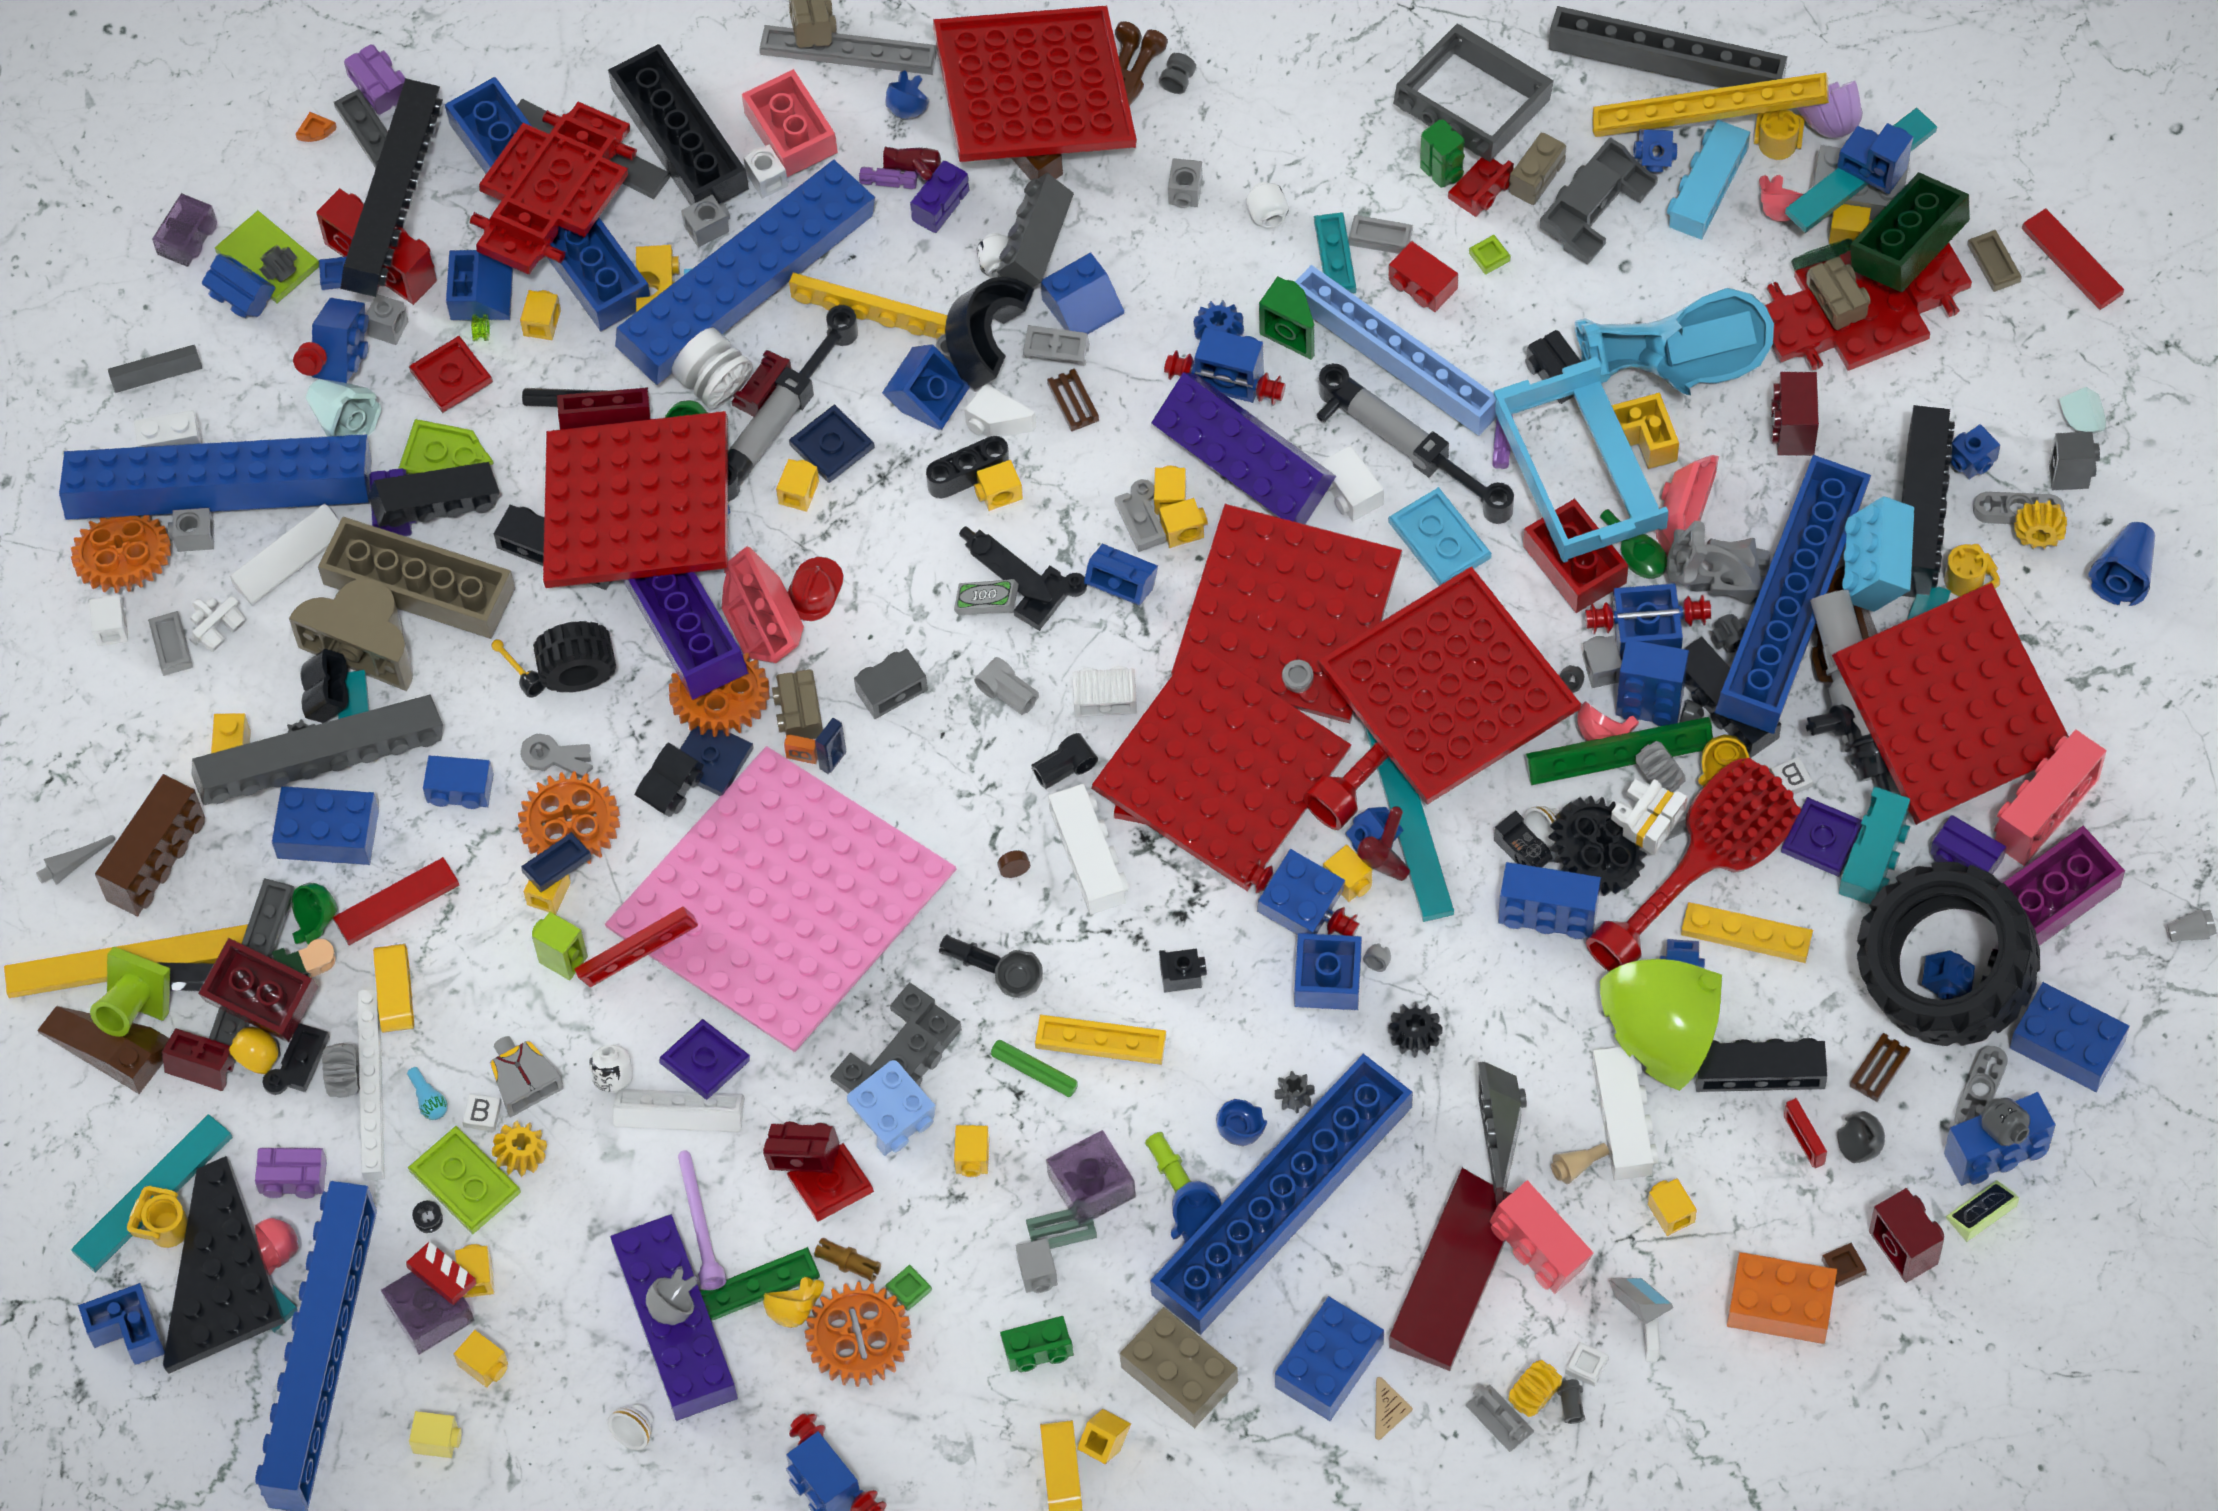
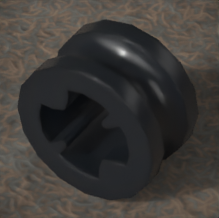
(426, 1206)

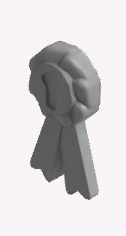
(542, 752)

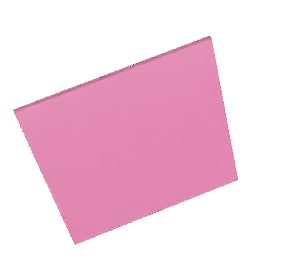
(786, 896)

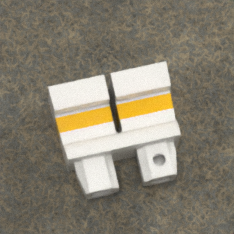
(1652, 816)

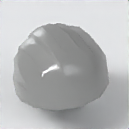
(669, 1298)

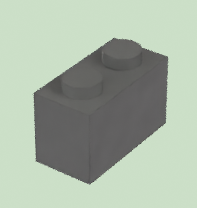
(2073, 460)
(890, 683)

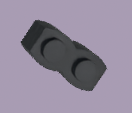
(324, 686)
(669, 780)

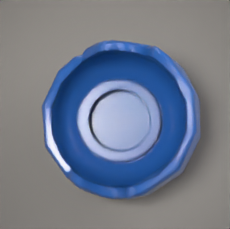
(1240, 1122)

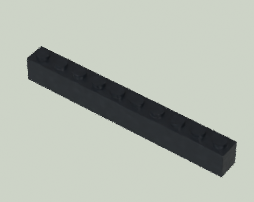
(391, 187)

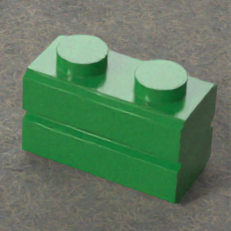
(1442, 153)

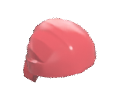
(1775, 198)
(1595, 725)
(276, 1241)

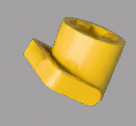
(1779, 133)
(1968, 568)
(161, 1217)

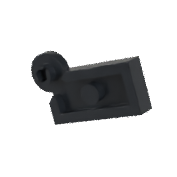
(1037, 612)
(298, 1061)

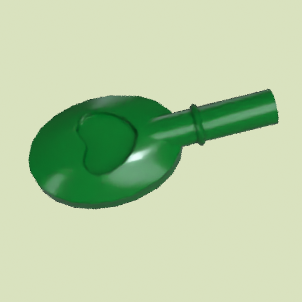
(1640, 552)

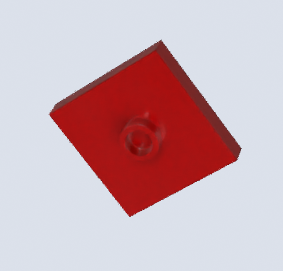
(450, 374)
(832, 1191)

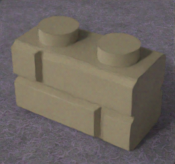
(812, 22)
(1537, 168)
(1838, 292)
(798, 703)

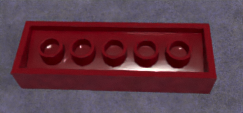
(1450, 1276)

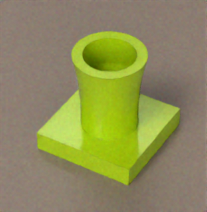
(132, 988)

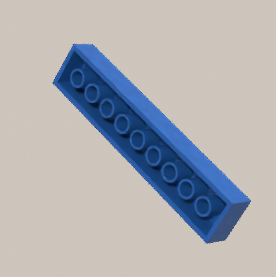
(594, 264)
(746, 269)
(215, 476)
(1783, 611)
(1281, 1194)
(316, 1347)

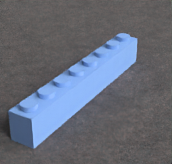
(1398, 351)

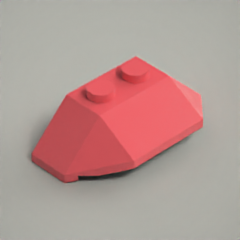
(1687, 497)
(759, 608)

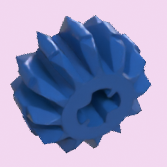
(1218, 318)

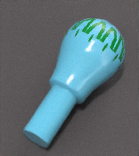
(430, 1101)

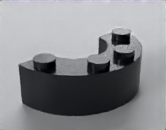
(970, 330)

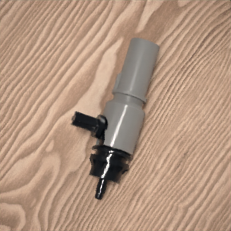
(1838, 631)

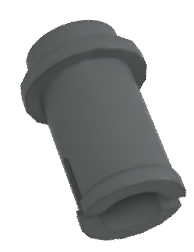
(1571, 1401)

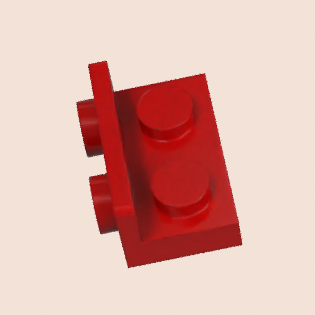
(1481, 185)

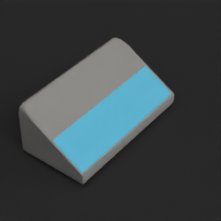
(1640, 1298)

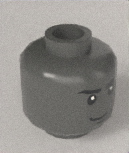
(2005, 1121)

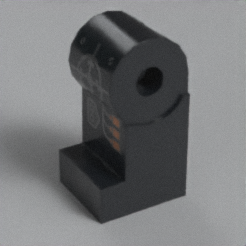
(1521, 842)

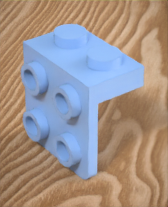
(892, 1106)

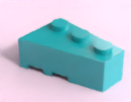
(1876, 846)

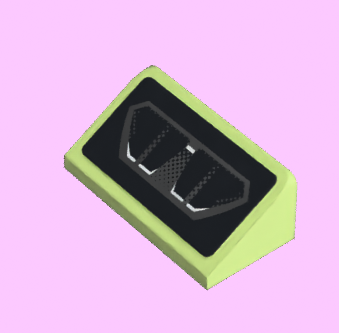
(1983, 1210)

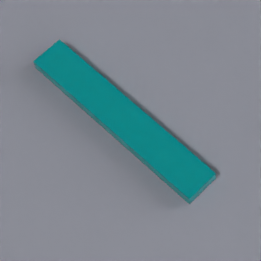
(1842, 186)
(168, 1174)

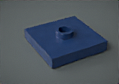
(831, 443)
(721, 757)

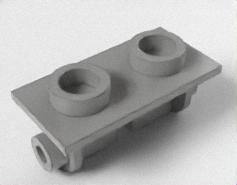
(1499, 1417)

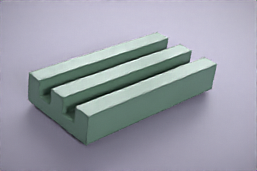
(1062, 1240)

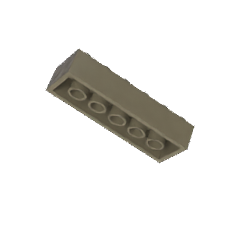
(420, 576)

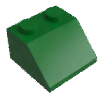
(1287, 317)

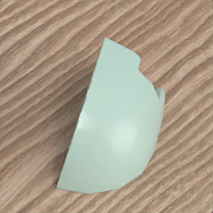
(2084, 410)

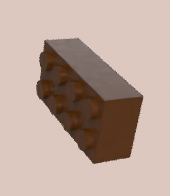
(150, 845)

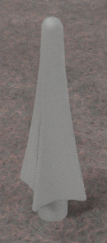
(63, 864)

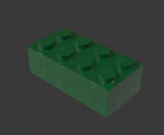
(1910, 232)

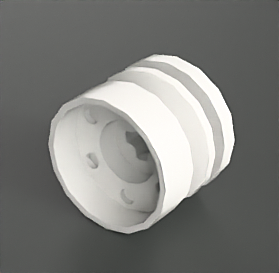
(712, 368)

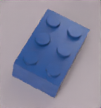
(1651, 682)
(325, 825)
(1549, 900)
(2069, 1037)
(1977, 1155)
(1329, 1358)

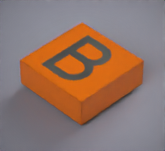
(800, 749)

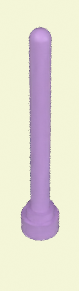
(711, 1274)

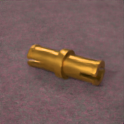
(847, 1259)

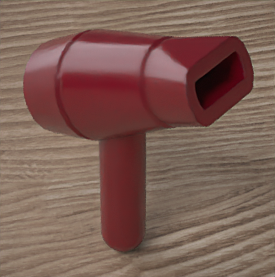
(921, 160)
(1378, 853)

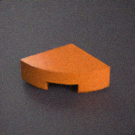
(315, 128)

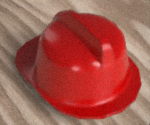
(815, 588)

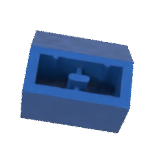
(478, 286)

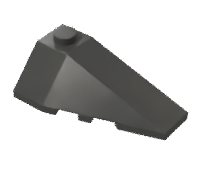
(1501, 1119)

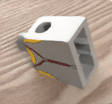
(523, 1075)

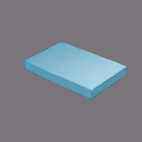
(1439, 536)

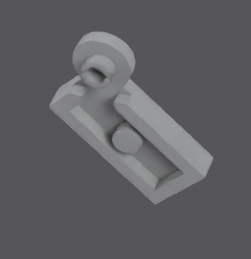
(1140, 516)

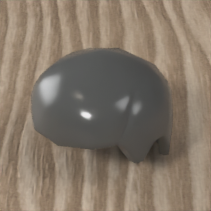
(1019, 974)
(1861, 1137)

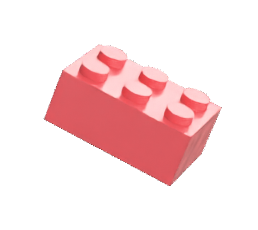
(790, 122)
(1540, 1237)

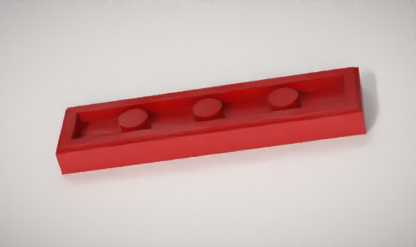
(2072, 259)
(396, 901)
(636, 947)

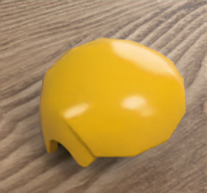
(254, 1049)

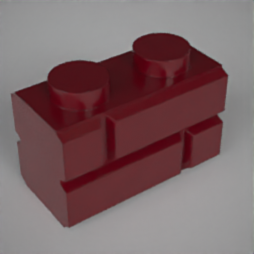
(801, 1147)

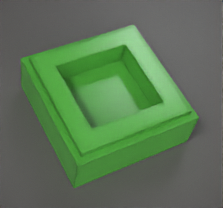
(908, 1287)

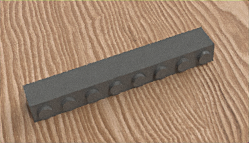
(1661, 50)
(316, 750)

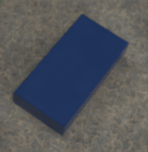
(830, 746)
(556, 862)

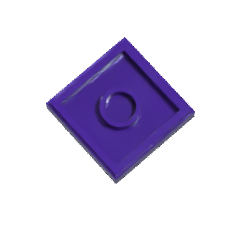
(1822, 837)
(704, 1059)

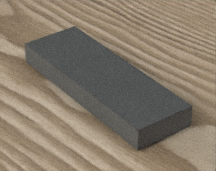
(363, 124)
(154, 368)

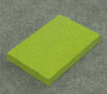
(258, 236)
(464, 1180)

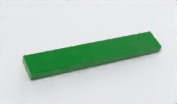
(1615, 750)

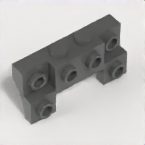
(1590, 193)
(916, 1045)

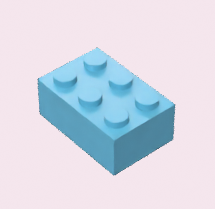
(1879, 553)

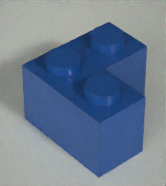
(1875, 157)
(124, 1316)

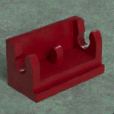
(760, 384)
(197, 1059)

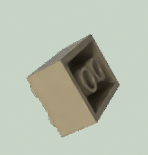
(1179, 1367)

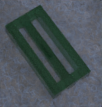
(1821, 254)

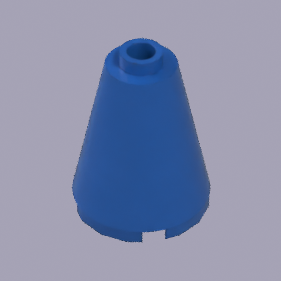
(2125, 566)

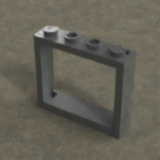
(1493, 62)

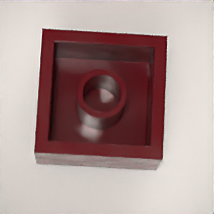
(1795, 413)
(1907, 1234)

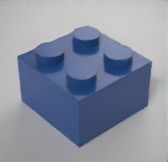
(1328, 971)

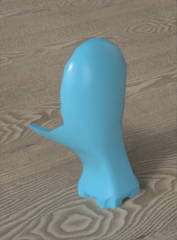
(1701, 343)

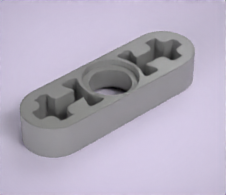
(1995, 500)
(1978, 1076)

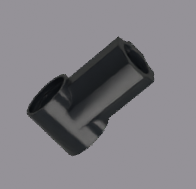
(1071, 757)

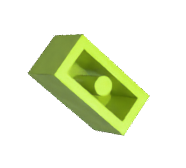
(559, 945)

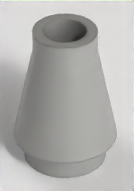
(2194, 926)

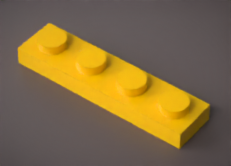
(1747, 932)
(1100, 1039)

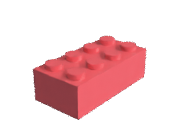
(2049, 796)

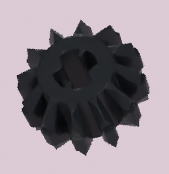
(1410, 1040)

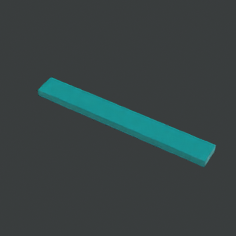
(1415, 842)

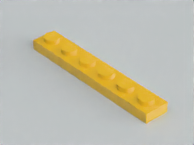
(868, 306)

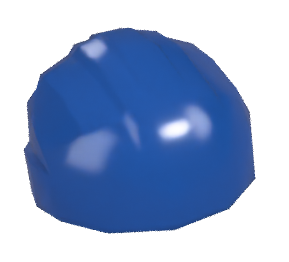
(905, 98)
(1193, 1207)

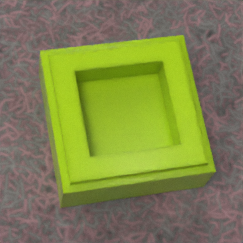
(1489, 254)

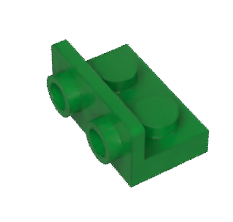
(1037, 1344)

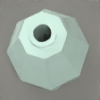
(343, 407)

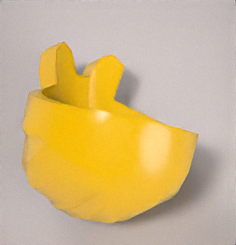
(1719, 753)
(793, 1306)

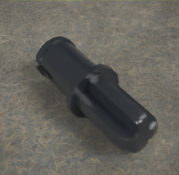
(968, 953)

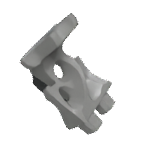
(1733, 564)

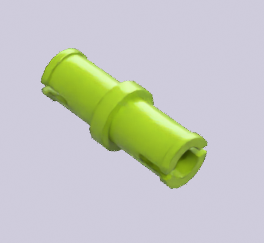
(1167, 1161)

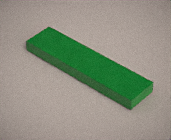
(751, 1285)

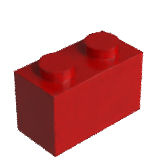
(1423, 277)

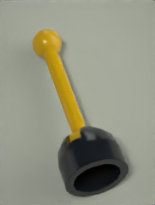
(529, 681)

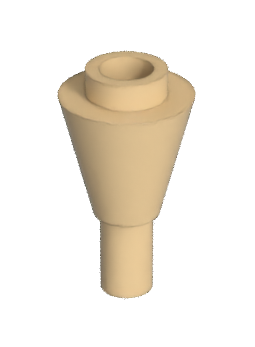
(1571, 1164)

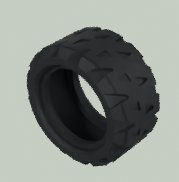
(1929, 891)

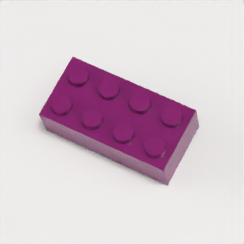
(2065, 883)

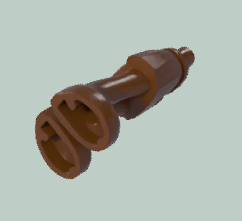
(1151, 46)

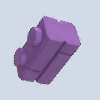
(375, 77)
(290, 1172)

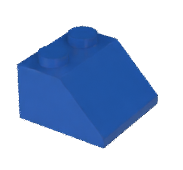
(1081, 296)
(926, 386)

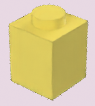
(434, 1434)

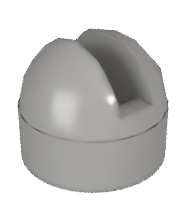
(1377, 957)

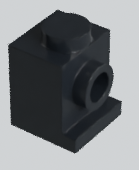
(1177, 978)

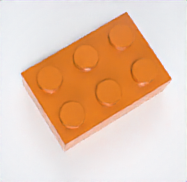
(1782, 1298)

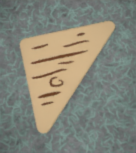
(1389, 1408)

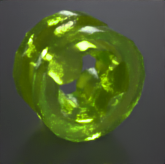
(480, 327)

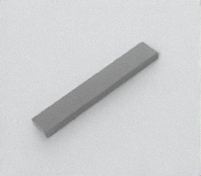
(852, 51)

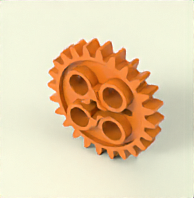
(120, 552)
(734, 706)
(565, 795)
(886, 1326)

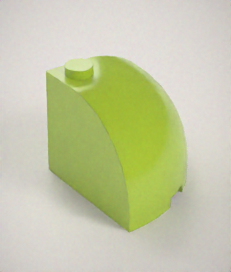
(1663, 1015)

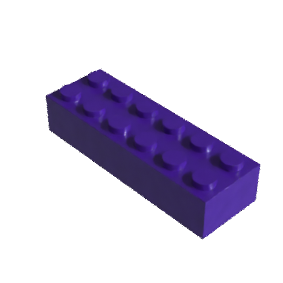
(1243, 449)
(689, 630)
(683, 1353)

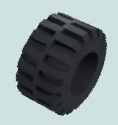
(574, 656)

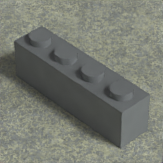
(1035, 230)

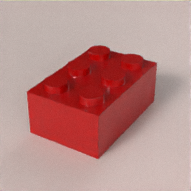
(1583, 577)

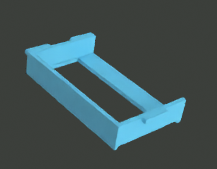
(1585, 385)

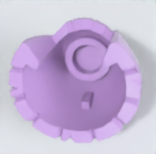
(1839, 115)

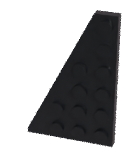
(222, 1275)

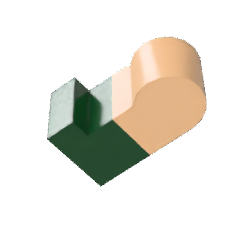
(310, 961)

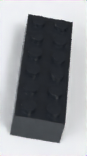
(677, 127)
(1926, 490)

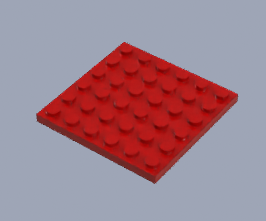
(1034, 83)
(636, 499)
(1284, 596)
(1449, 685)
(1952, 702)
(1220, 765)

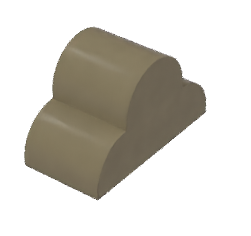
(361, 626)

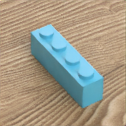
(1709, 179)

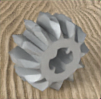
(1660, 765)
(340, 1070)

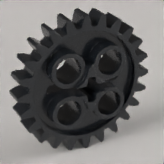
(1595, 845)

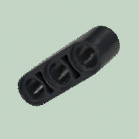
(952, 466)

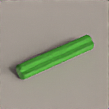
(1034, 1068)

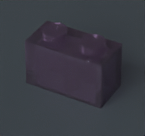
(185, 230)

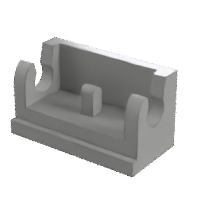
(1056, 344)

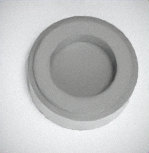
(1297, 676)

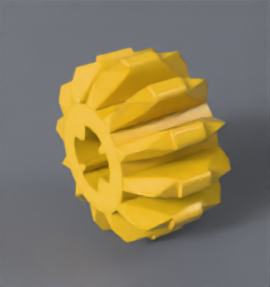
(2040, 524)
(507, 1148)
(1535, 1388)

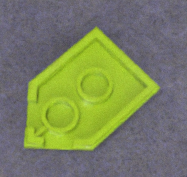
(439, 447)

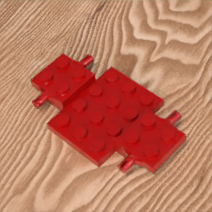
(550, 184)
(1891, 319)

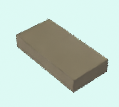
(1994, 260)

